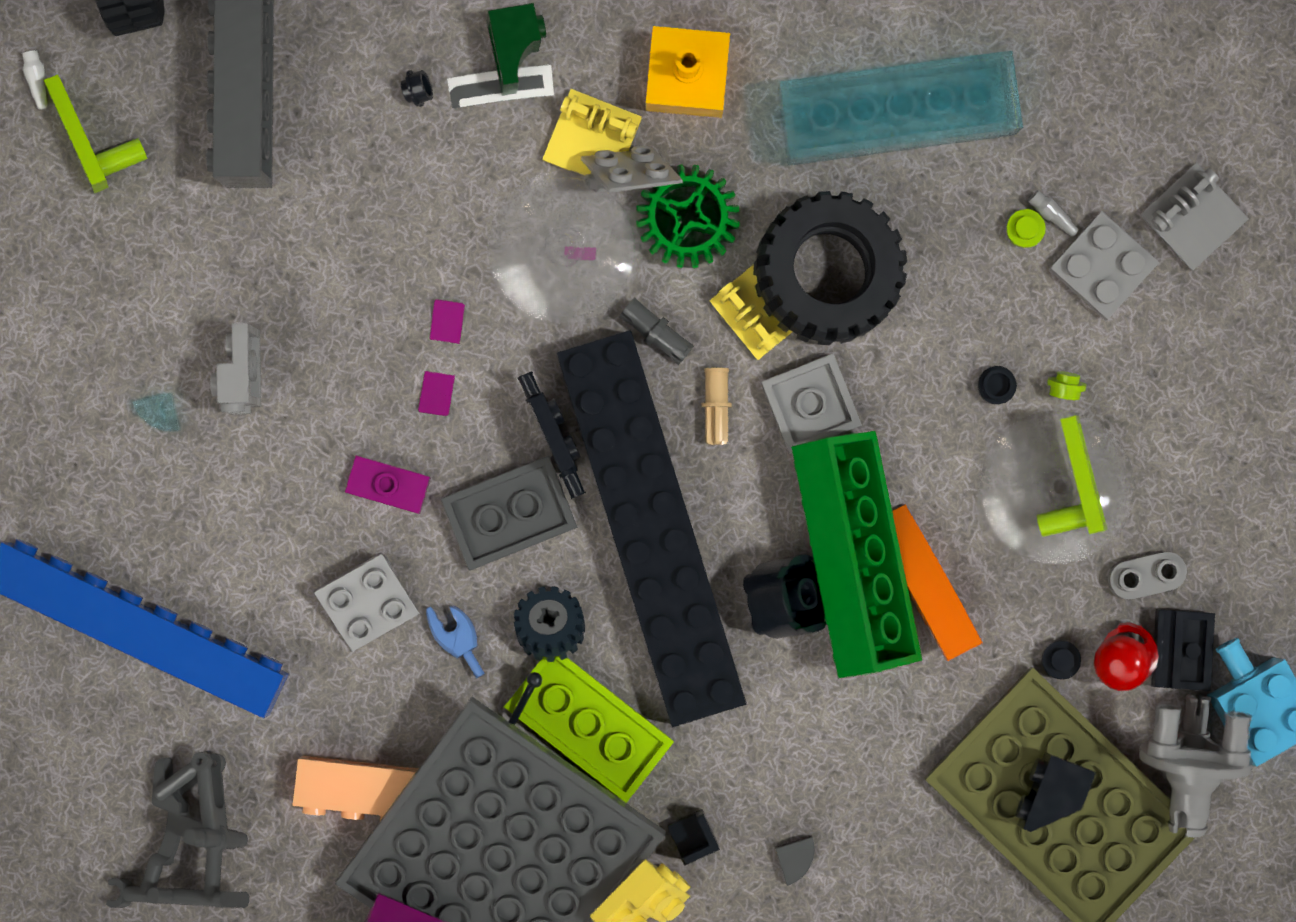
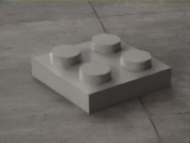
(1103, 265)
(811, 402)

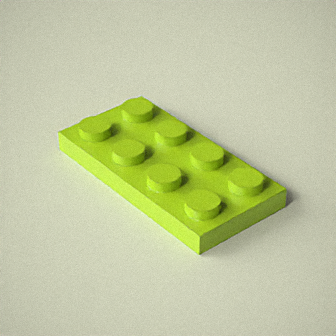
(592, 726)

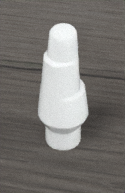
(35, 76)

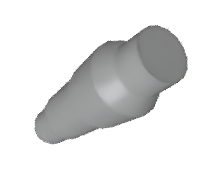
(1052, 212)

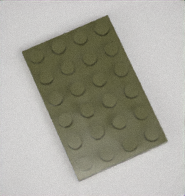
(1087, 861)

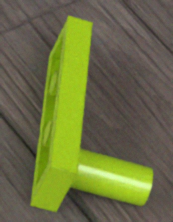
(98, 165)
(1090, 511)

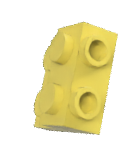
(645, 894)

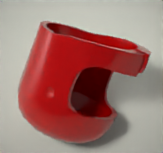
(1123, 661)

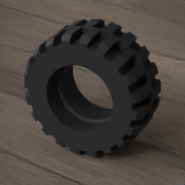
(858, 226)

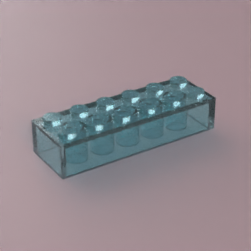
(900, 108)

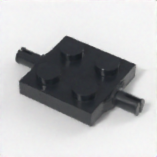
(549, 419)

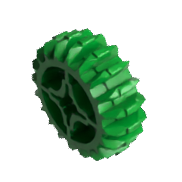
(704, 225)

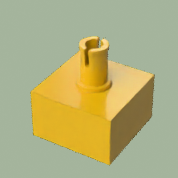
(687, 71)

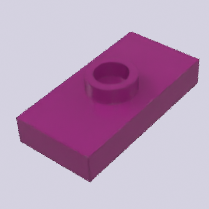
(387, 484)

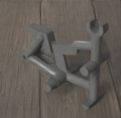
(207, 834)

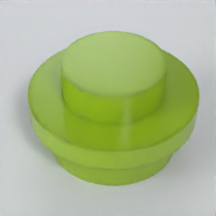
(1025, 228)
(1066, 386)

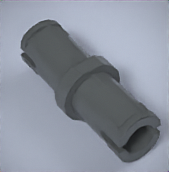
(656, 331)

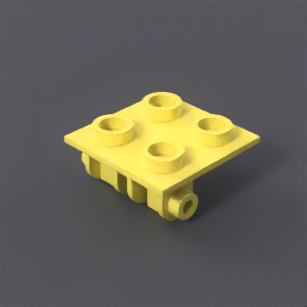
(586, 128)
(746, 316)

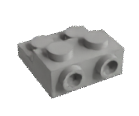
(239, 382)

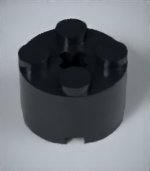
(785, 597)

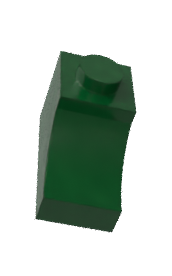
(513, 36)

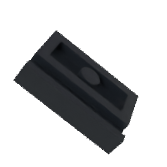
(1184, 649)

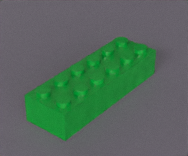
(856, 554)

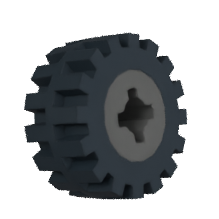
(552, 637)

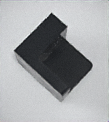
(693, 837)

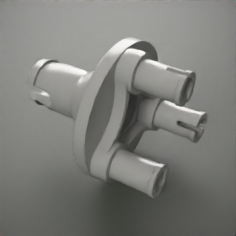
(1194, 761)

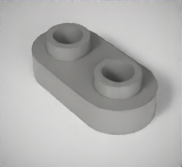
(1147, 574)

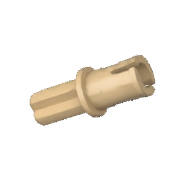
(716, 406)

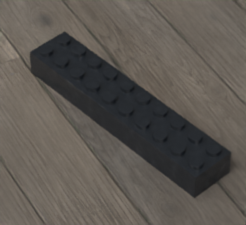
(651, 528)

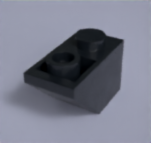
(1056, 792)

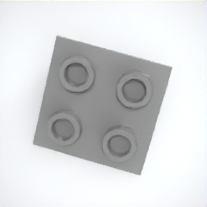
(628, 170)
(1194, 216)
(366, 601)

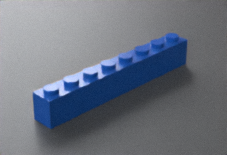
(139, 630)

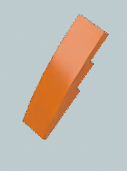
(932, 590)

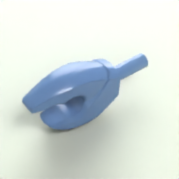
(457, 642)

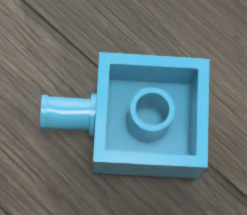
(1265, 694)

